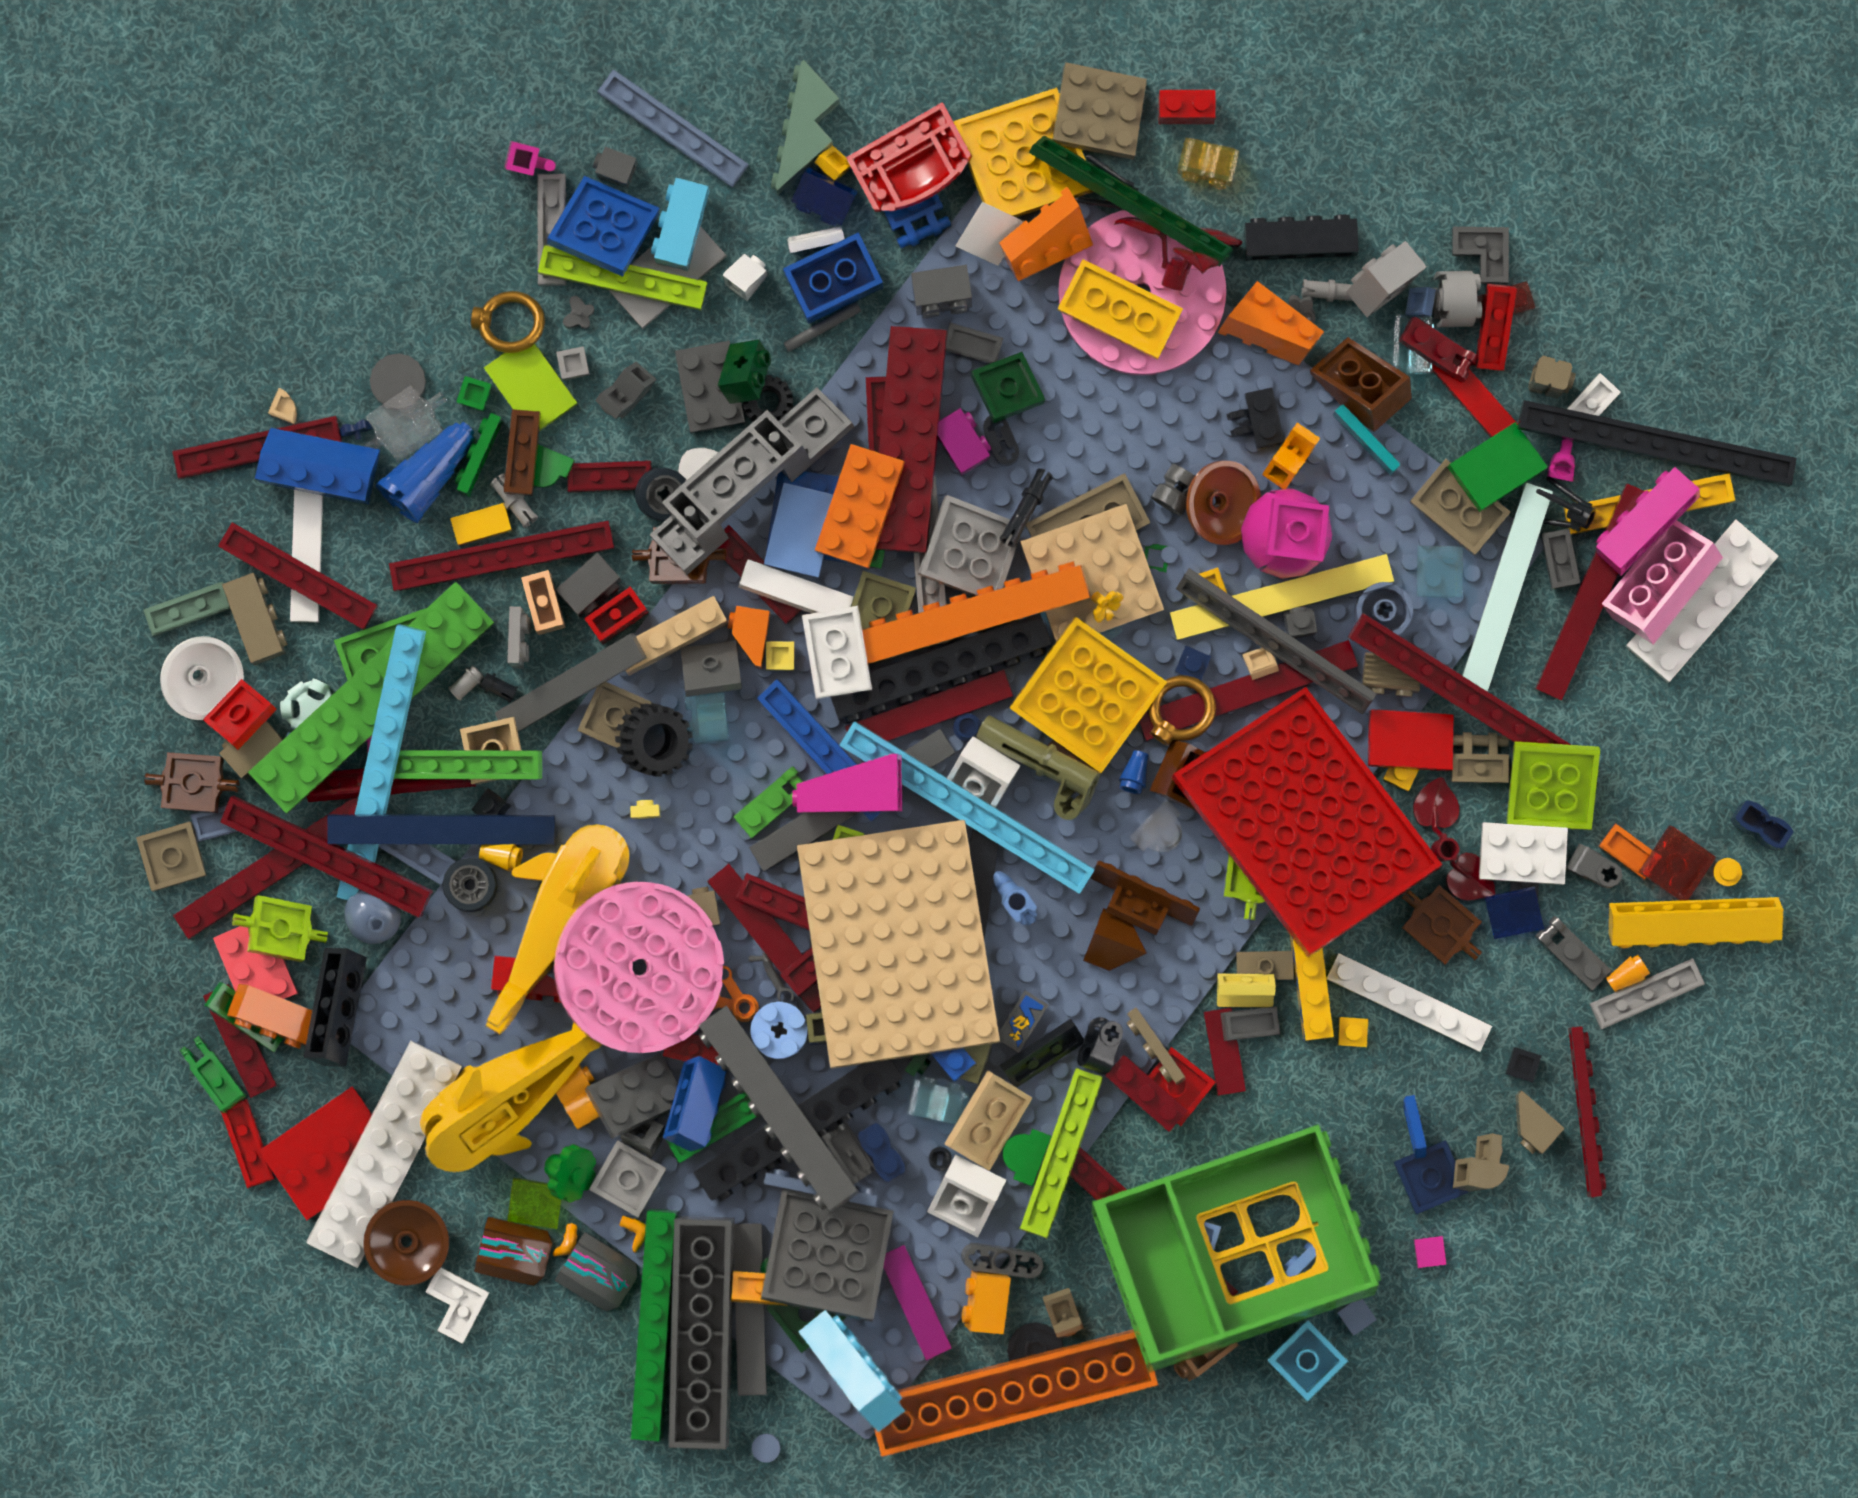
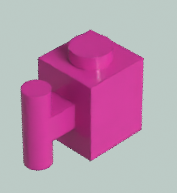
(525, 159)

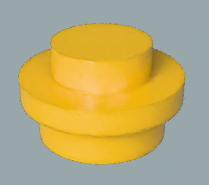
(1727, 872)

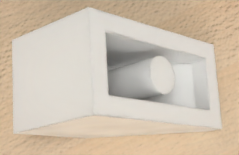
(745, 276)

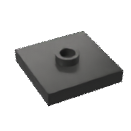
(711, 668)

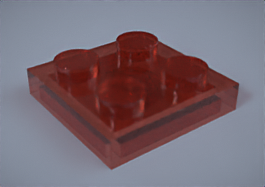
(1677, 864)

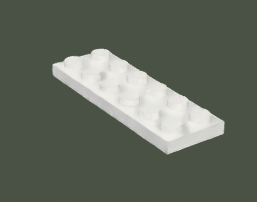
(1741, 567)

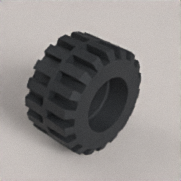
(675, 742)

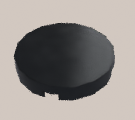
(1032, 1340)

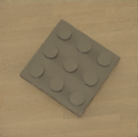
(1099, 111)

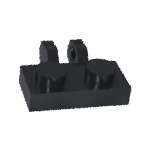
(1263, 418)

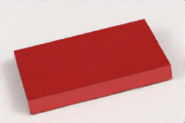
(1410, 740)

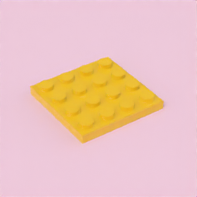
(1001, 158)
(1088, 694)

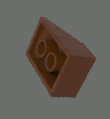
(1363, 383)
(1177, 756)

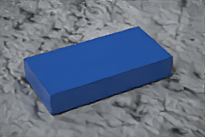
(1414, 1127)

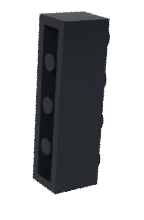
(1301, 238)

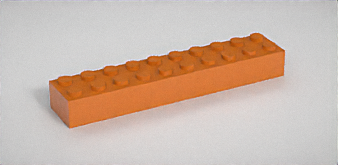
(1016, 1391)

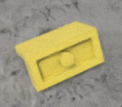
(1245, 990)

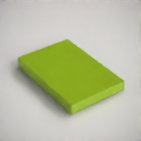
(531, 384)

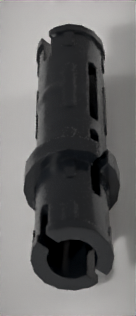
(1031, 498)

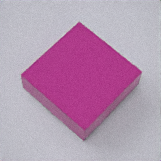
(1429, 1251)

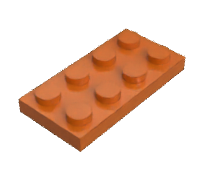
(859, 506)

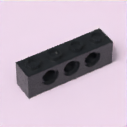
(335, 1007)

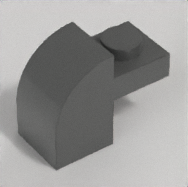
(626, 391)

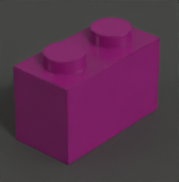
(962, 442)

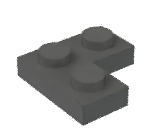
(1490, 245)

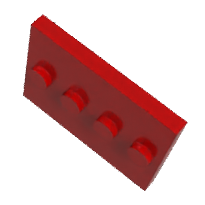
(316, 1151)

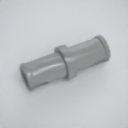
(1327, 290)
(515, 503)

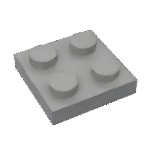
(517, 647)
(628, 1178)

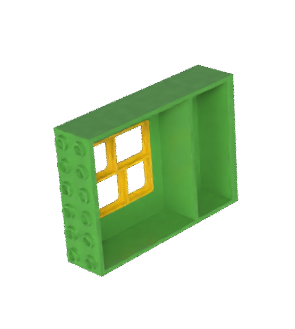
(1174, 1275)

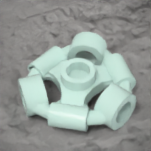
(306, 703)

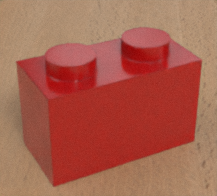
(1186, 107)
(616, 615)

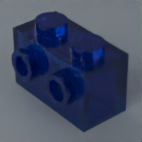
(824, 197)

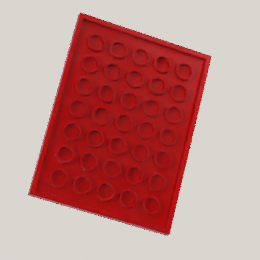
(1306, 821)

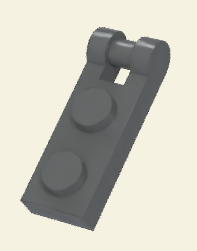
(1573, 954)

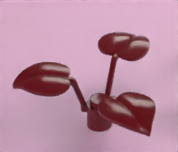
(1178, 269)
(1439, 807)

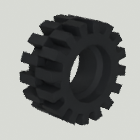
(781, 390)

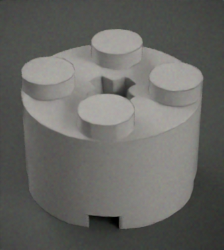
(1457, 298)

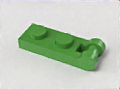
(768, 804)

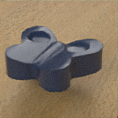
(361, 426)

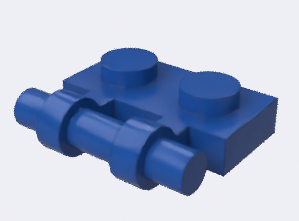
(904, 217)

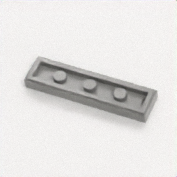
(550, 207)
(1647, 993)

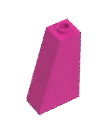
(859, 788)

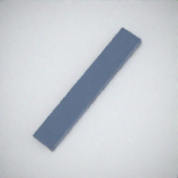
(673, 128)

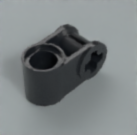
(1099, 1048)

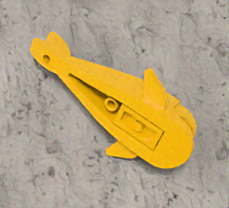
(582, 867)
(497, 1100)

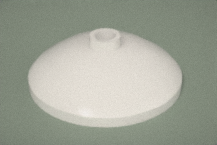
(218, 669)

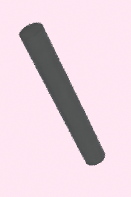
(822, 327)

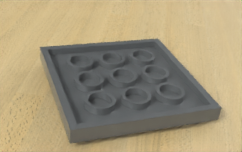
(827, 1257)

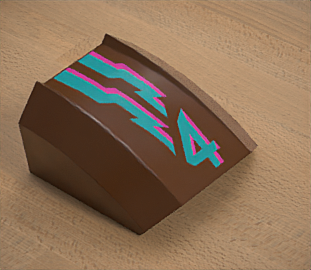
(513, 1251)

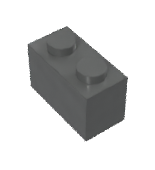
(589, 585)

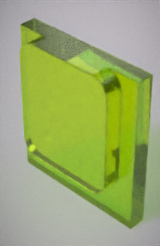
(533, 1204)

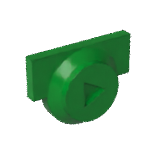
(550, 467)
(1024, 1155)

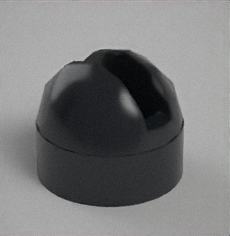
(946, 1162)

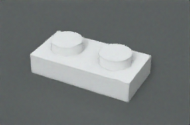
(1595, 396)

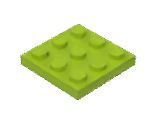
(1553, 785)

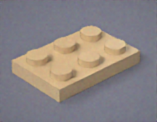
(988, 1120)

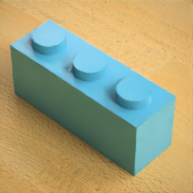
(680, 224)

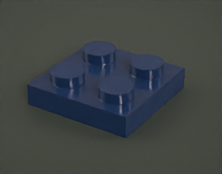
(1429, 1179)

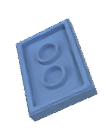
(797, 530)

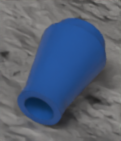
(1134, 775)

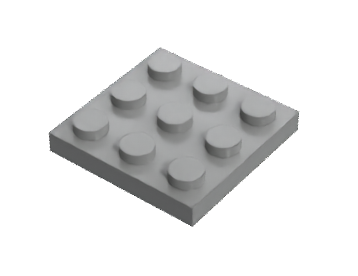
(967, 548)

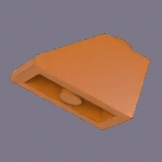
(750, 631)

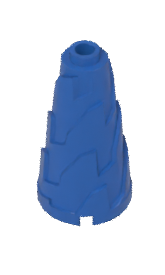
(420, 478)

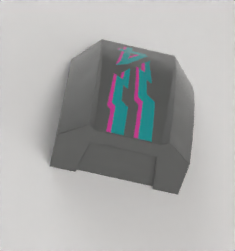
(598, 1273)

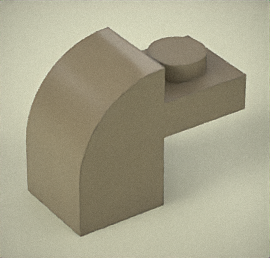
(1484, 1169)

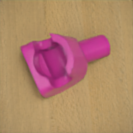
(1562, 463)

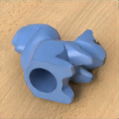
(1015, 899)

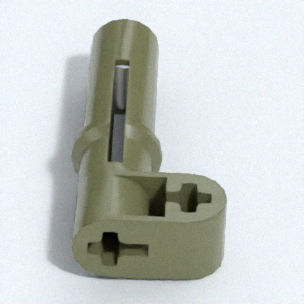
(1045, 761)

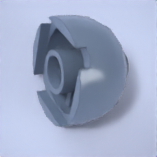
(371, 918)

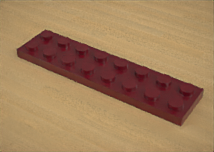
(911, 432)

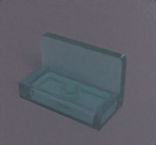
(1403, 357)

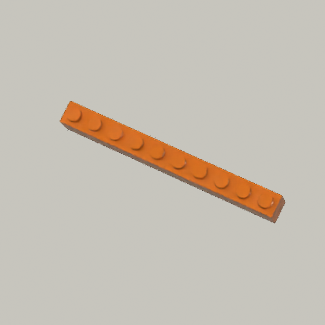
(975, 613)

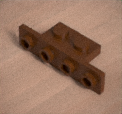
(1140, 901)

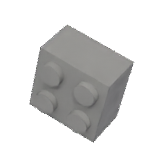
(1385, 277)

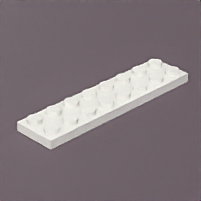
(382, 1153)

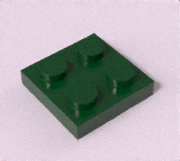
(1007, 387)

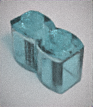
(708, 717)
(937, 1102)

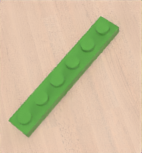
(469, 764)

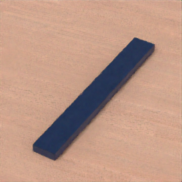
(440, 829)

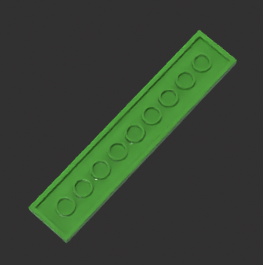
(350, 713)

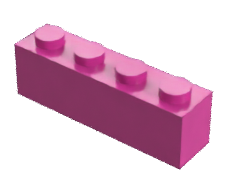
(1647, 520)

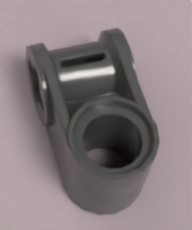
(1589, 865)

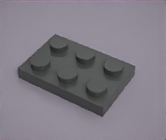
(703, 400)
(634, 1095)

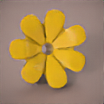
(1106, 605)

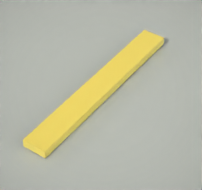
(1289, 594)

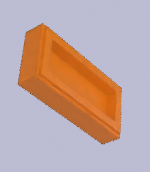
(1625, 849)

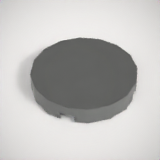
(395, 374)

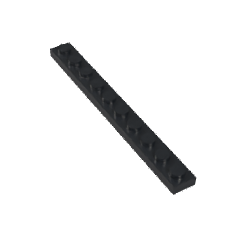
(1656, 443)

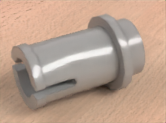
(466, 682)

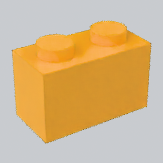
(986, 1302)

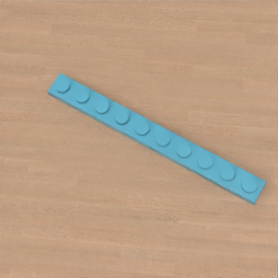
(387, 735)
(973, 810)

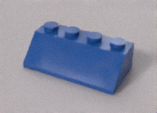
(318, 466)

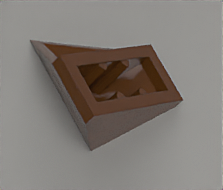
(1113, 943)

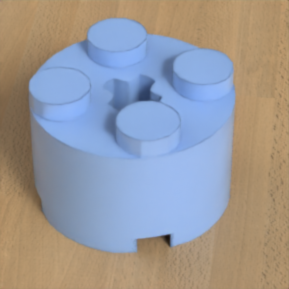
(764, 1037)

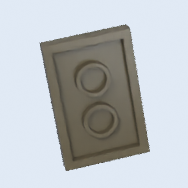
(1452, 511)

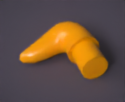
(636, 1226)
(569, 1241)

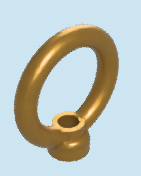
(482, 318)
(1163, 730)

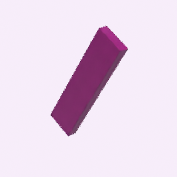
(915, 1303)

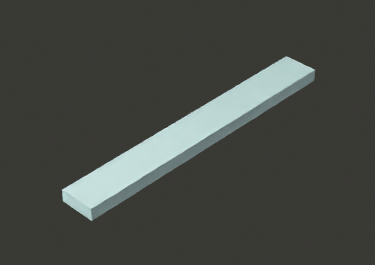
(1506, 586)

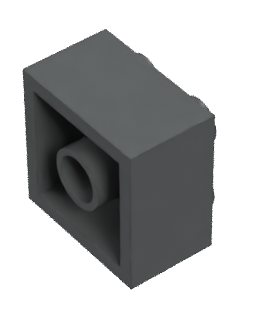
(942, 291)

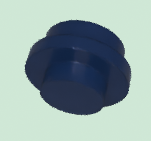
(966, 726)

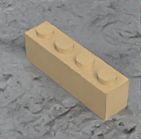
(679, 632)

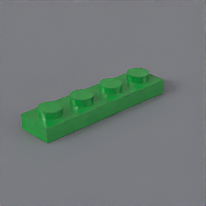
(729, 1118)

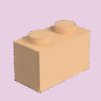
(543, 602)

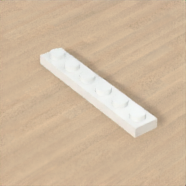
(1409, 1002)

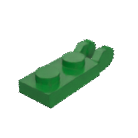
(214, 1077)

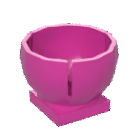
(1286, 533)

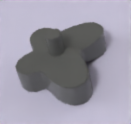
(1303, 306)
(579, 314)

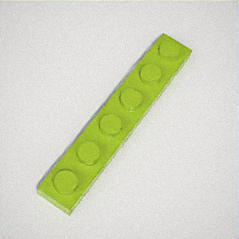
(635, 281)
(1061, 1153)

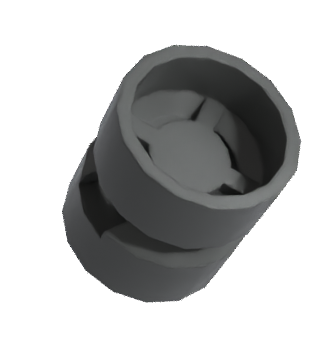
(1168, 496)

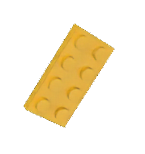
(1120, 309)

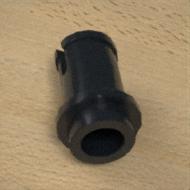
(498, 687)

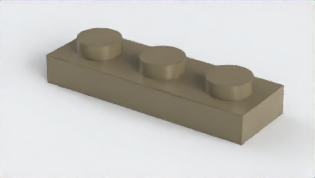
(1154, 1047)

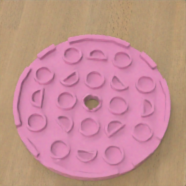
(1138, 259)
(598, 977)

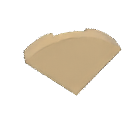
(283, 407)

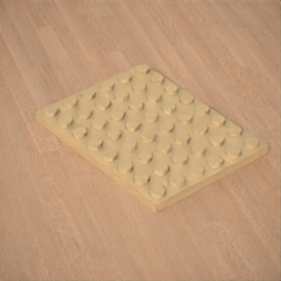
(898, 944)

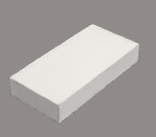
(815, 239)

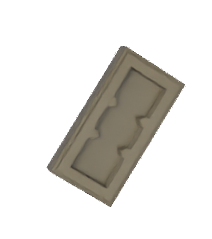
(1266, 962)

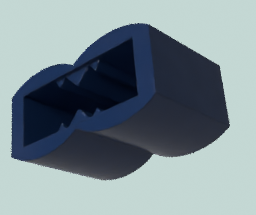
(1756, 821)
(878, 1145)

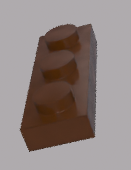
(522, 452)

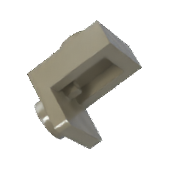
(1063, 1313)

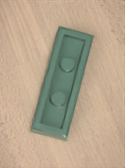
(186, 609)

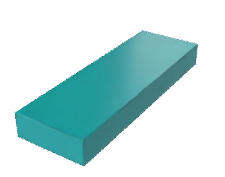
(1366, 439)

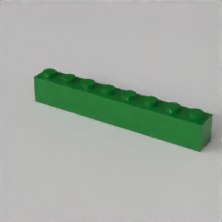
(654, 1326)

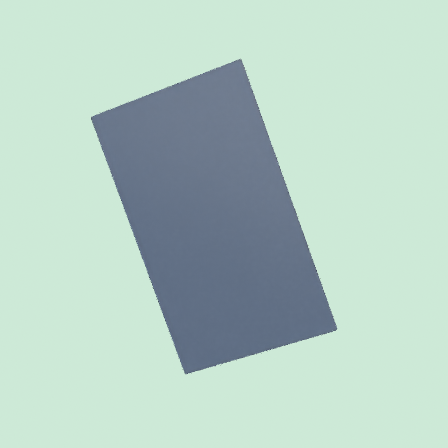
(1085, 434)

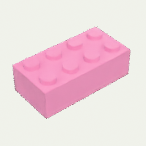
(1662, 581)

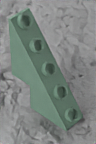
(804, 136)

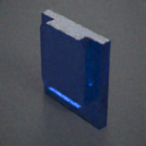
(1514, 912)

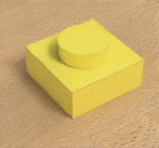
(780, 656)
(645, 809)

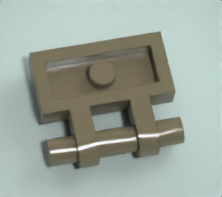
(1480, 767)

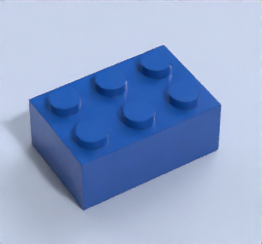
(833, 278)

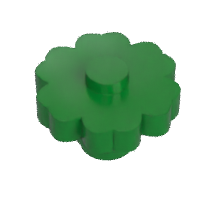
(570, 1172)

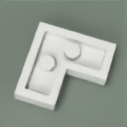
(464, 1301)

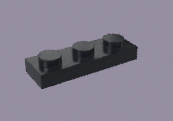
(1042, 1053)

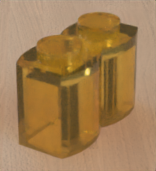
(1208, 163)

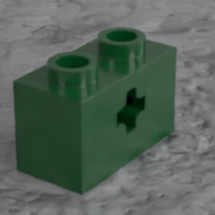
(744, 371)

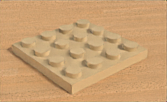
(1110, 561)

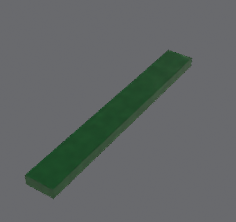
(1130, 199)

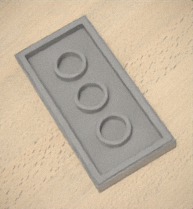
(704, 258)

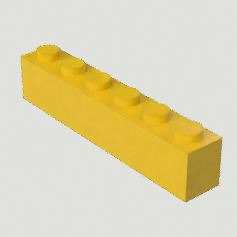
(1695, 922)

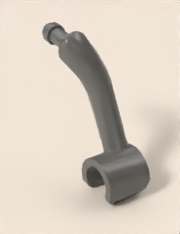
(772, 975)

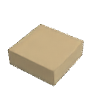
(1260, 663)

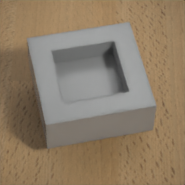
(573, 363)

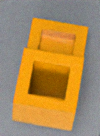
(1291, 456)

